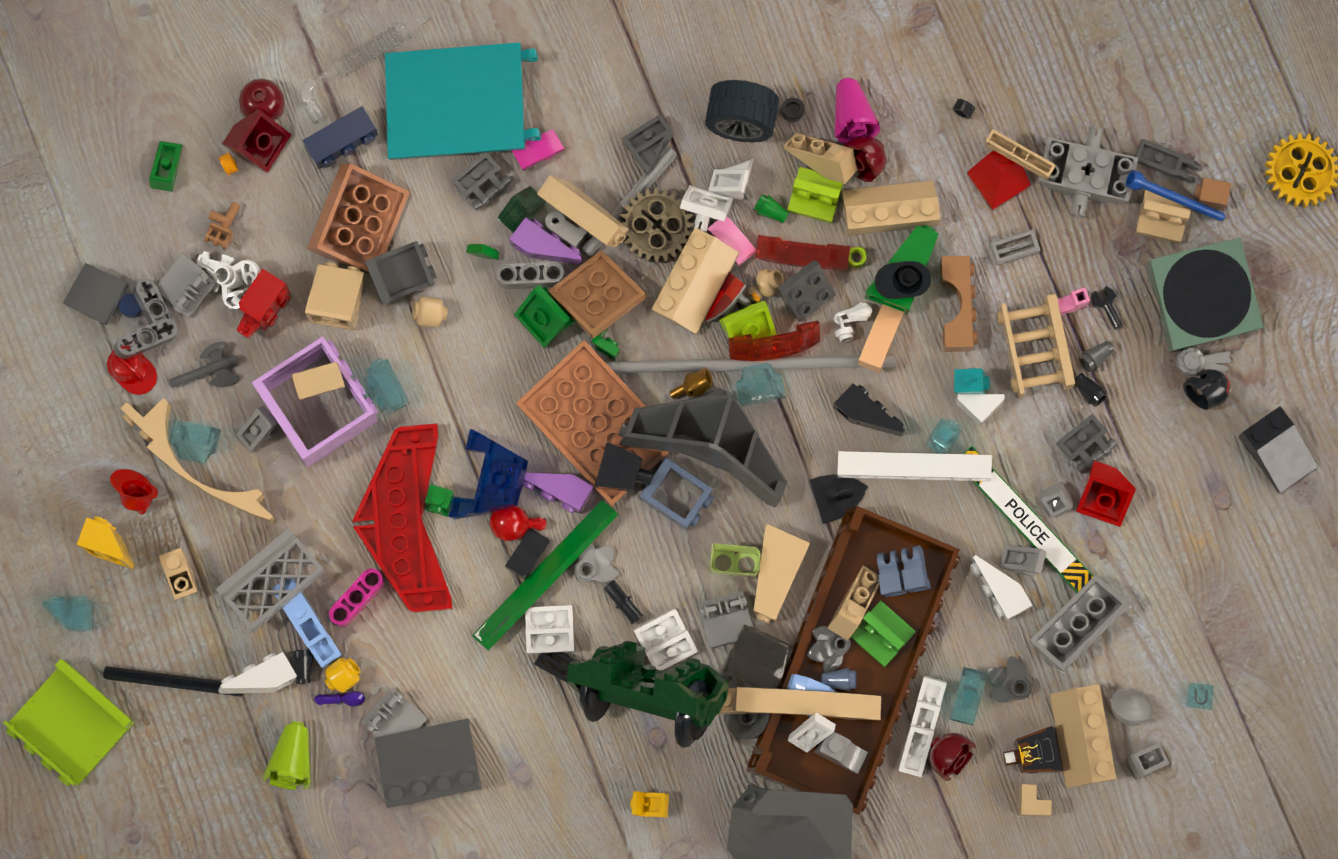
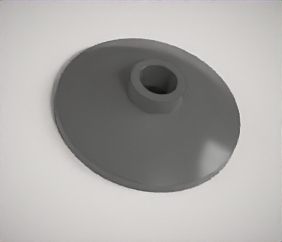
(745, 729)

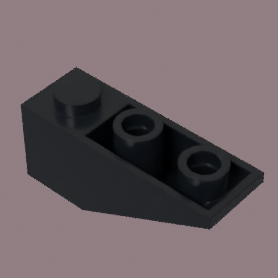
(863, 411)

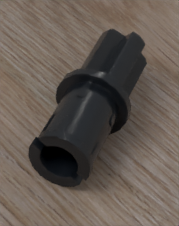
(623, 602)

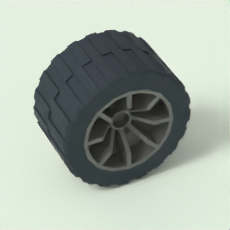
(742, 111)

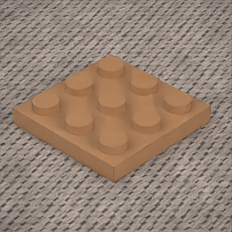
(597, 294)

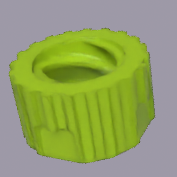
(862, 252)

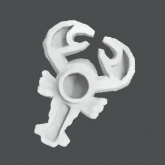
(229, 276)

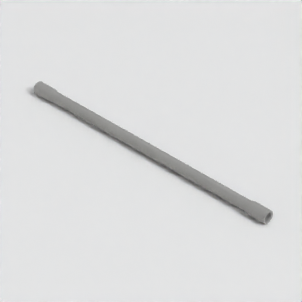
(729, 364)

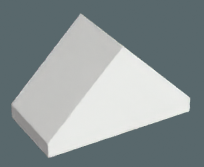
(979, 406)

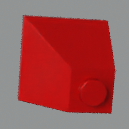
(998, 179)
(1106, 494)

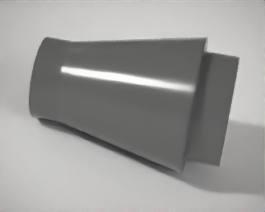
(1095, 356)

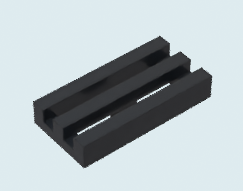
(541, 656)

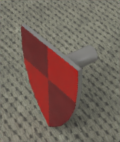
(727, 297)

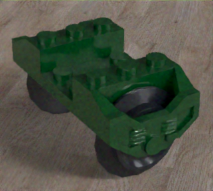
(617, 675)

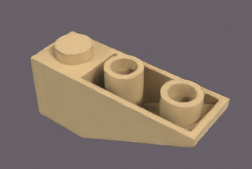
(824, 157)
(855, 603)

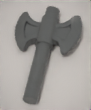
(217, 365)

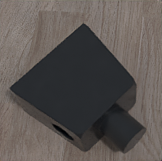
(621, 470)

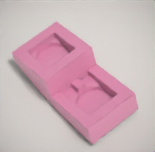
(730, 234)

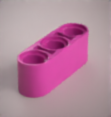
(352, 609)

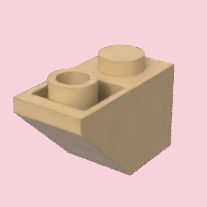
(178, 573)

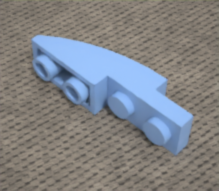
(309, 626)

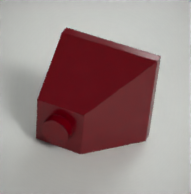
(257, 140)

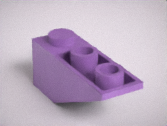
(539, 244)
(564, 488)

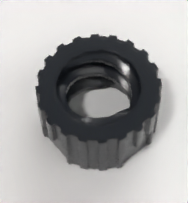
(963, 108)

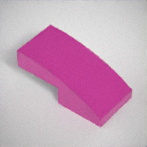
(539, 150)

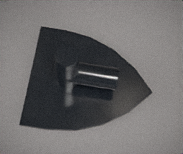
(836, 495)

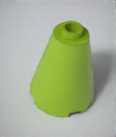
(290, 759)

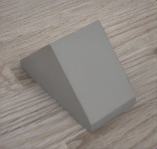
(1147, 760)

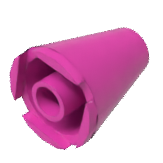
(853, 112)

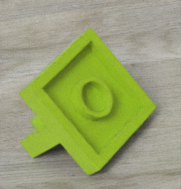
(814, 196)
(749, 320)

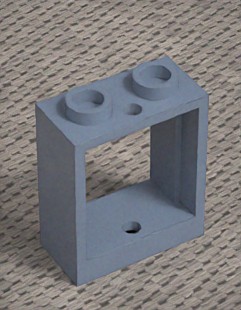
(657, 480)

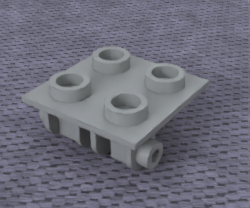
(185, 285)
(724, 618)
(393, 715)

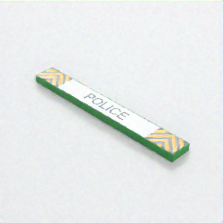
(1033, 529)

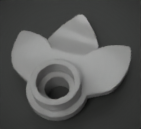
(599, 562)

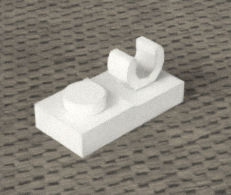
(811, 732)

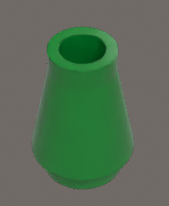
(770, 208)

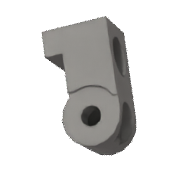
(566, 231)

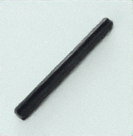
(163, 680)

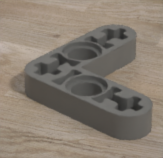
(155, 322)

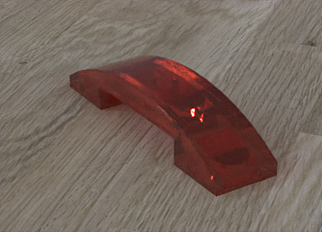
(801, 254)
(776, 346)

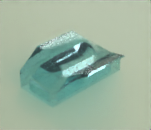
(759, 385)
(194, 441)

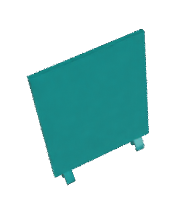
(456, 100)

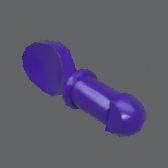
(351, 698)

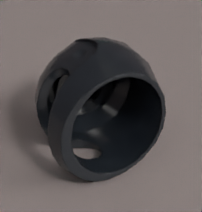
(1212, 384)

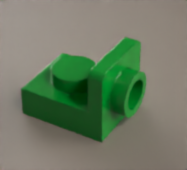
(606, 346)

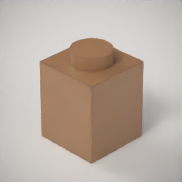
(1213, 193)

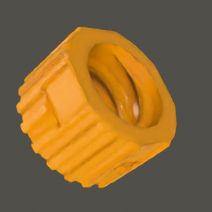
(228, 163)

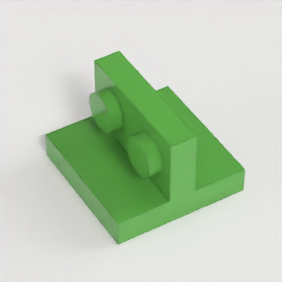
(882, 634)

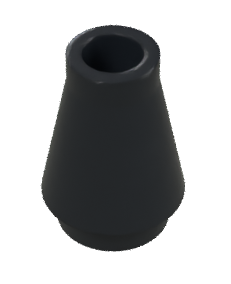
(1090, 390)
(302, 664)

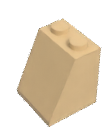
(336, 296)

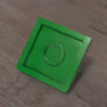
(543, 316)

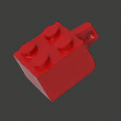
(262, 303)

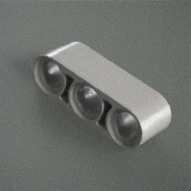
(519, 270)

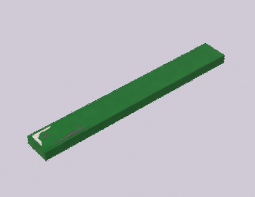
(545, 575)

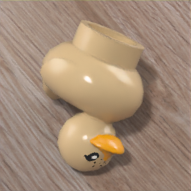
(767, 284)

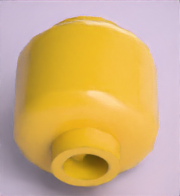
(342, 675)

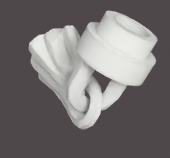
(859, 312)

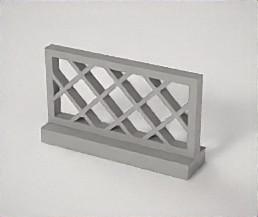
(262, 564)

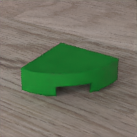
(482, 251)

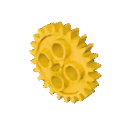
(1283, 161)

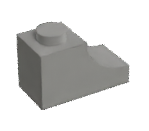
(841, 752)

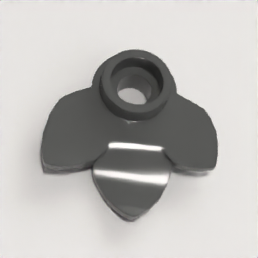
(826, 648)
(1005, 680)

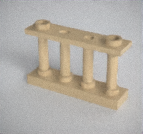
(1053, 331)

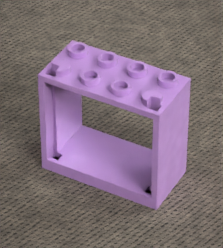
(296, 364)

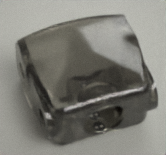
(758, 658)

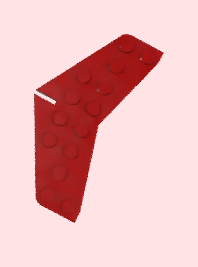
(396, 506)

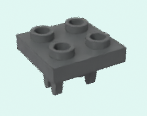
(807, 290)

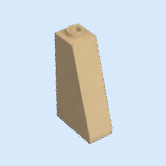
(583, 210)
(779, 565)

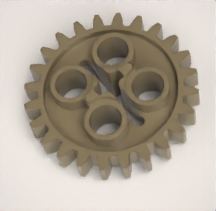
(670, 211)

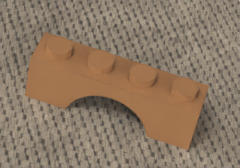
(956, 274)

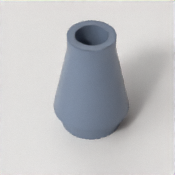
(841, 679)

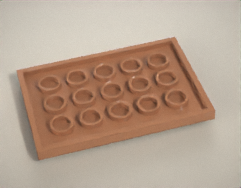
(583, 409)

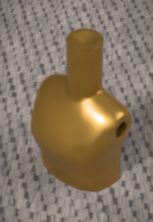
(694, 384)

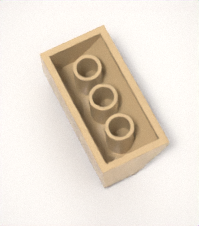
(890, 207)
(695, 281)
(1082, 736)

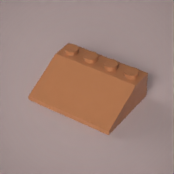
(357, 217)

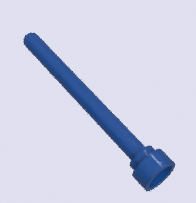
(1136, 180)

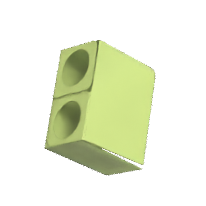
(729, 550)

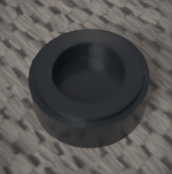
(793, 109)

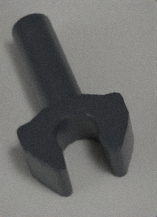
(1107, 306)

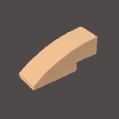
(880, 338)

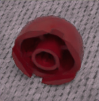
(262, 95)
(869, 156)
(950, 754)

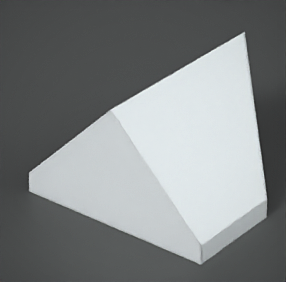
(732, 180)

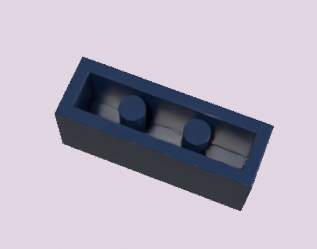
(340, 138)

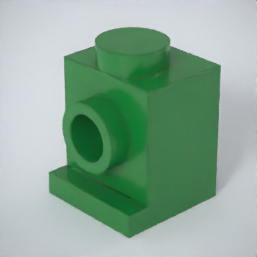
(439, 500)

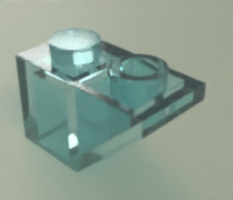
(72, 614)

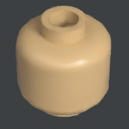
(429, 311)

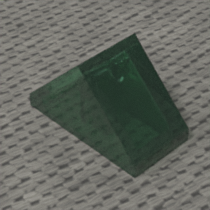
(521, 205)

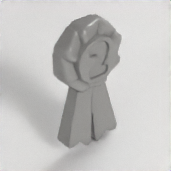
(1191, 361)

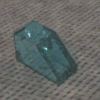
(944, 436)
(968, 696)

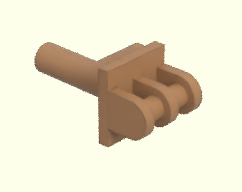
(221, 233)

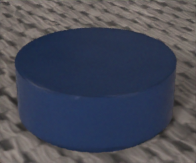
(129, 306)

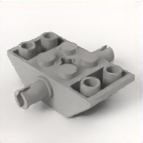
(1107, 169)

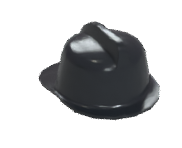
(902, 280)

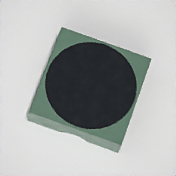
(1204, 294)

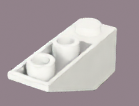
(1005, 592)
(264, 678)

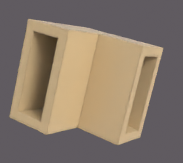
(1029, 805)

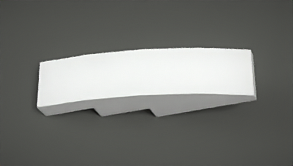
(922, 726)

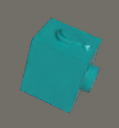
(971, 381)

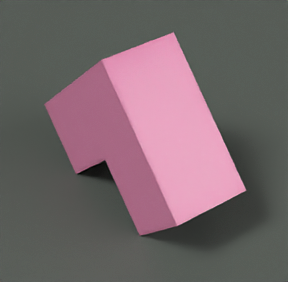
(1076, 300)

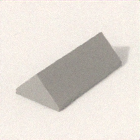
(1079, 623)

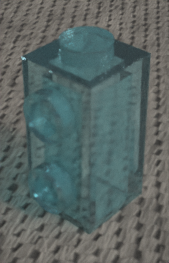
(385, 381)

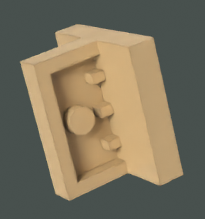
(1161, 218)

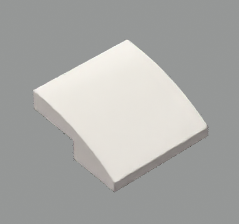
(549, 629)
(665, 640)

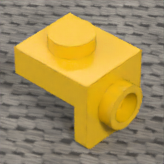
(650, 804)

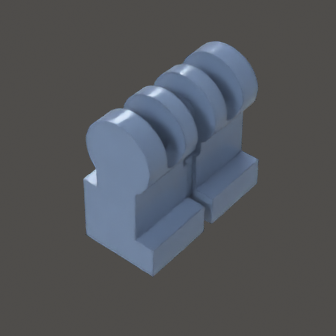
(911, 579)

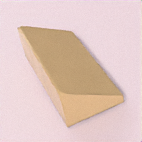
(318, 380)

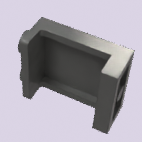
(401, 271)

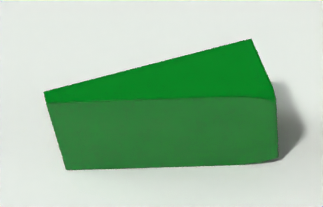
(165, 166)

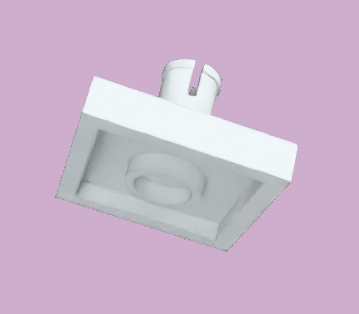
(706, 205)

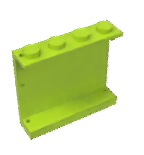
(69, 724)

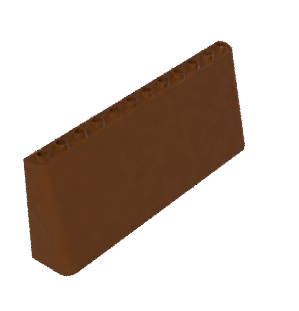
(855, 544)

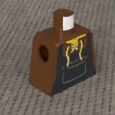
(1035, 753)

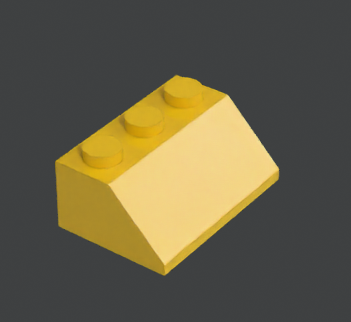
(102, 541)

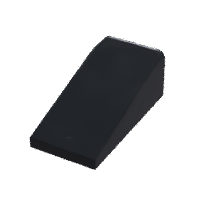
(527, 554)

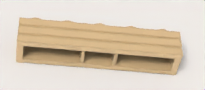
(1019, 154)

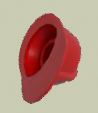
(134, 374)
(134, 490)

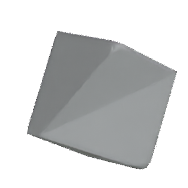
(1056, 499)

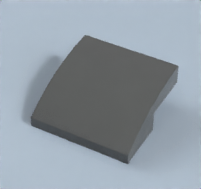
(95, 294)

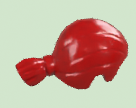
(513, 523)

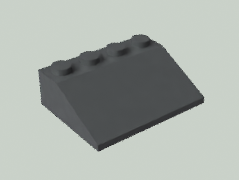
(427, 763)

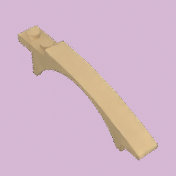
(156, 427)
(801, 702)

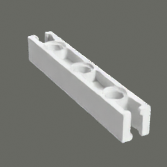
(914, 466)

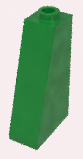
(915, 248)

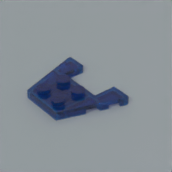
(498, 482)

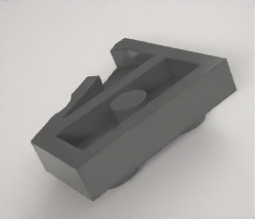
(648, 142)

